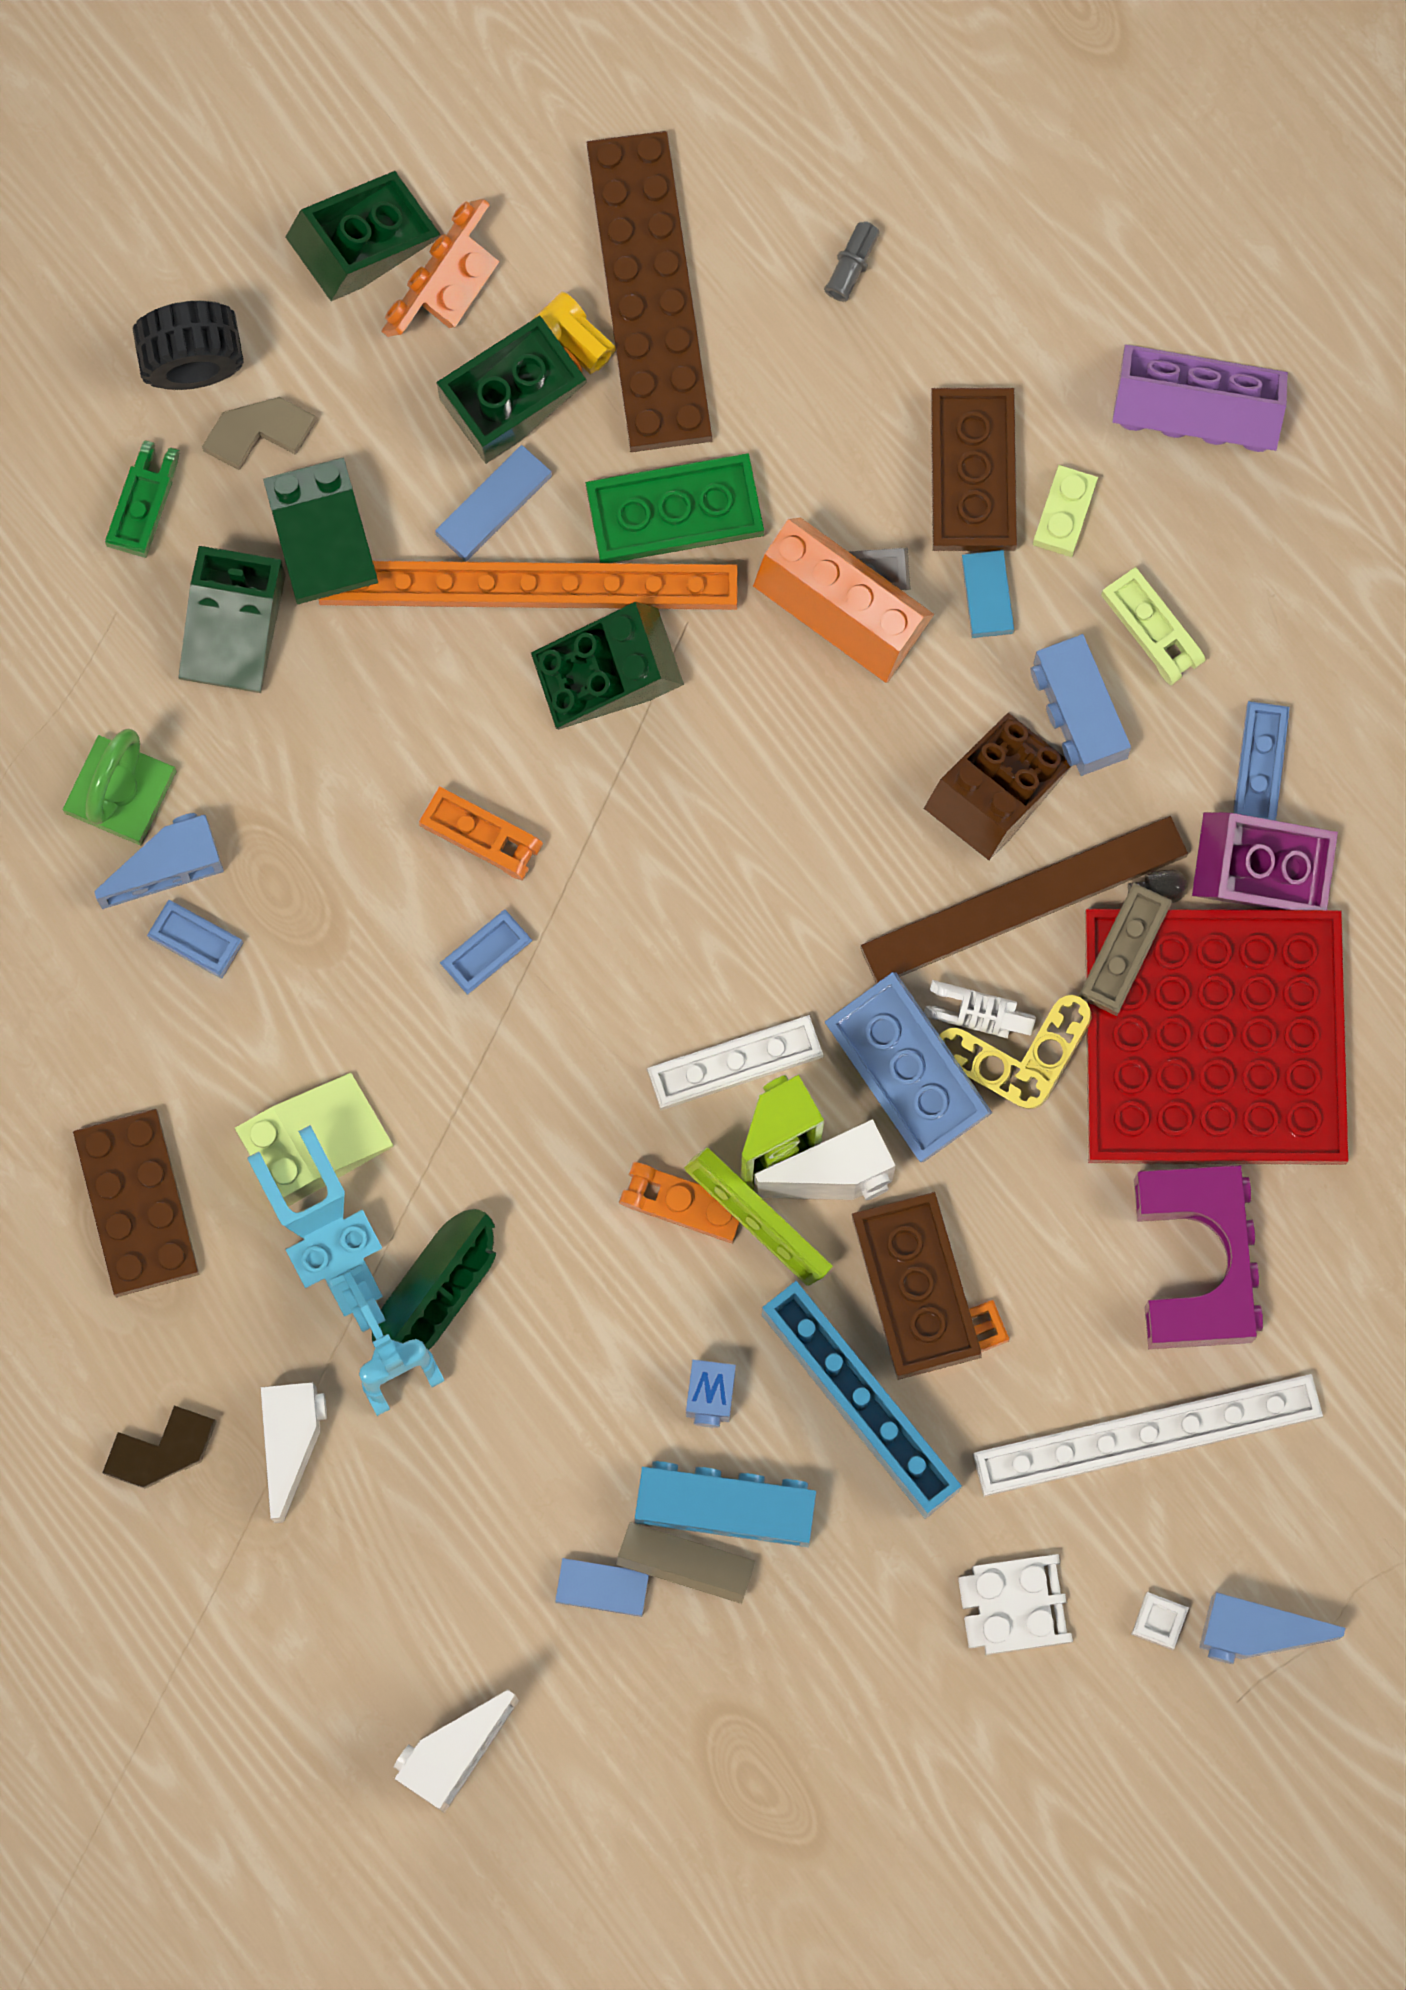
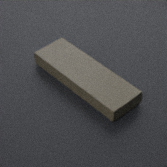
(1125, 949)
(685, 1562)

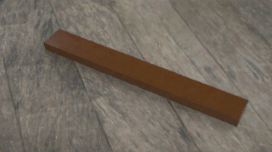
(1025, 900)

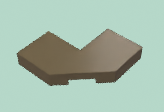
(241, 428)

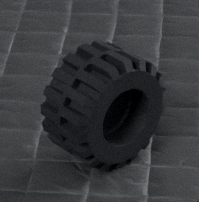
(188, 345)

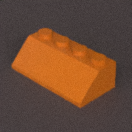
(841, 598)

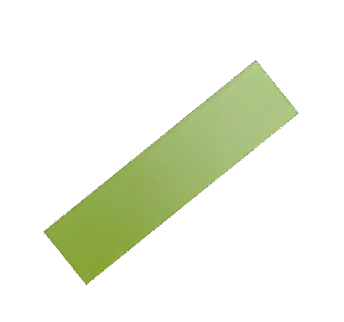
(757, 1217)

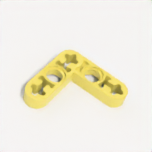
(1031, 1065)

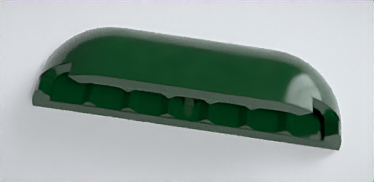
(440, 1280)

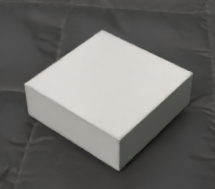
(1160, 1621)

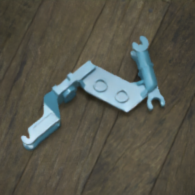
(335, 1251)

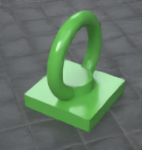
(120, 787)

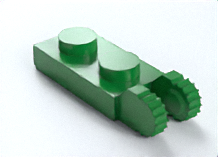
(141, 502)

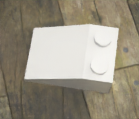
(836, 1169)
(449, 1755)

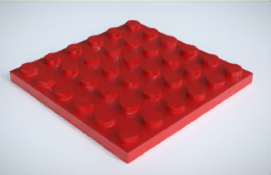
(1223, 1043)

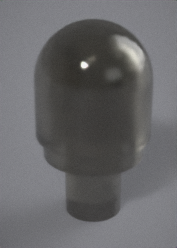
(1166, 883)

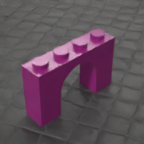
(1218, 1201)

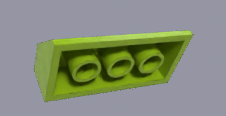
(781, 1126)

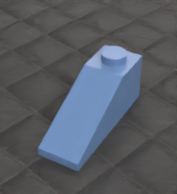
(169, 859)
(1249, 1630)

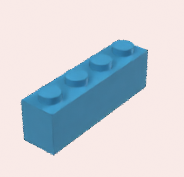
(725, 1505)

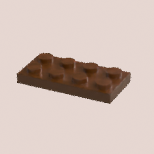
(973, 469)
(136, 1203)
(916, 1286)

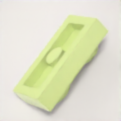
(1065, 511)

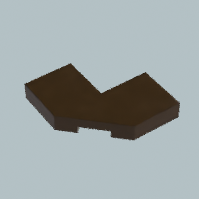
(179, 1449)

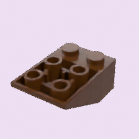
(997, 786)

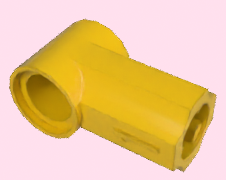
(576, 333)

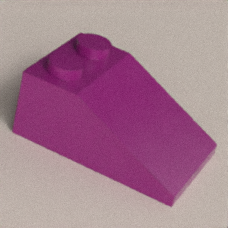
(1264, 862)

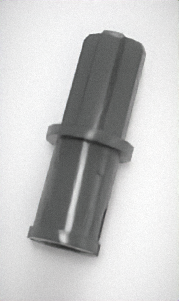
(852, 261)

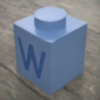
(710, 1393)

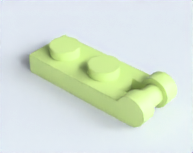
(1152, 625)

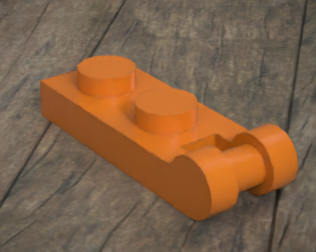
(479, 832)
(678, 1203)

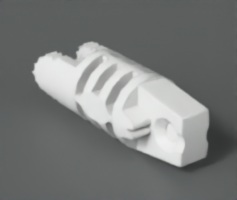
(980, 1011)

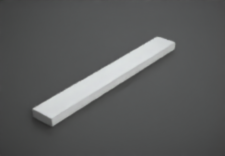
(1147, 1435)

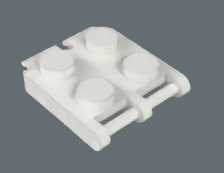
(1014, 1605)

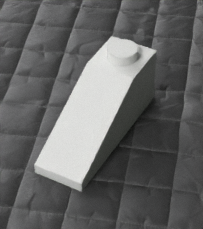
(290, 1434)

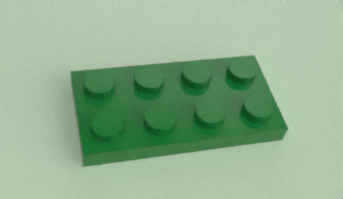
(674, 508)

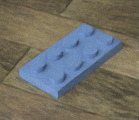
(908, 1067)

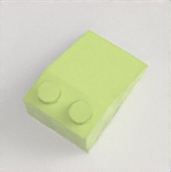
(340, 1122)

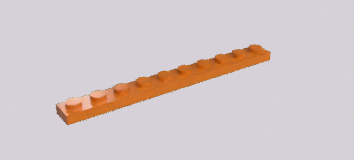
(545, 585)

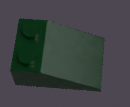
(360, 234)
(510, 388)
(320, 531)

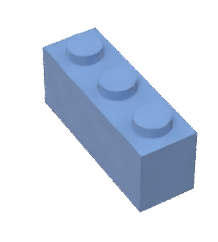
(1080, 705)

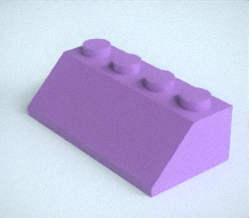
(1200, 398)

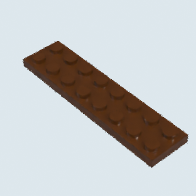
(649, 291)

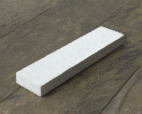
(735, 1062)

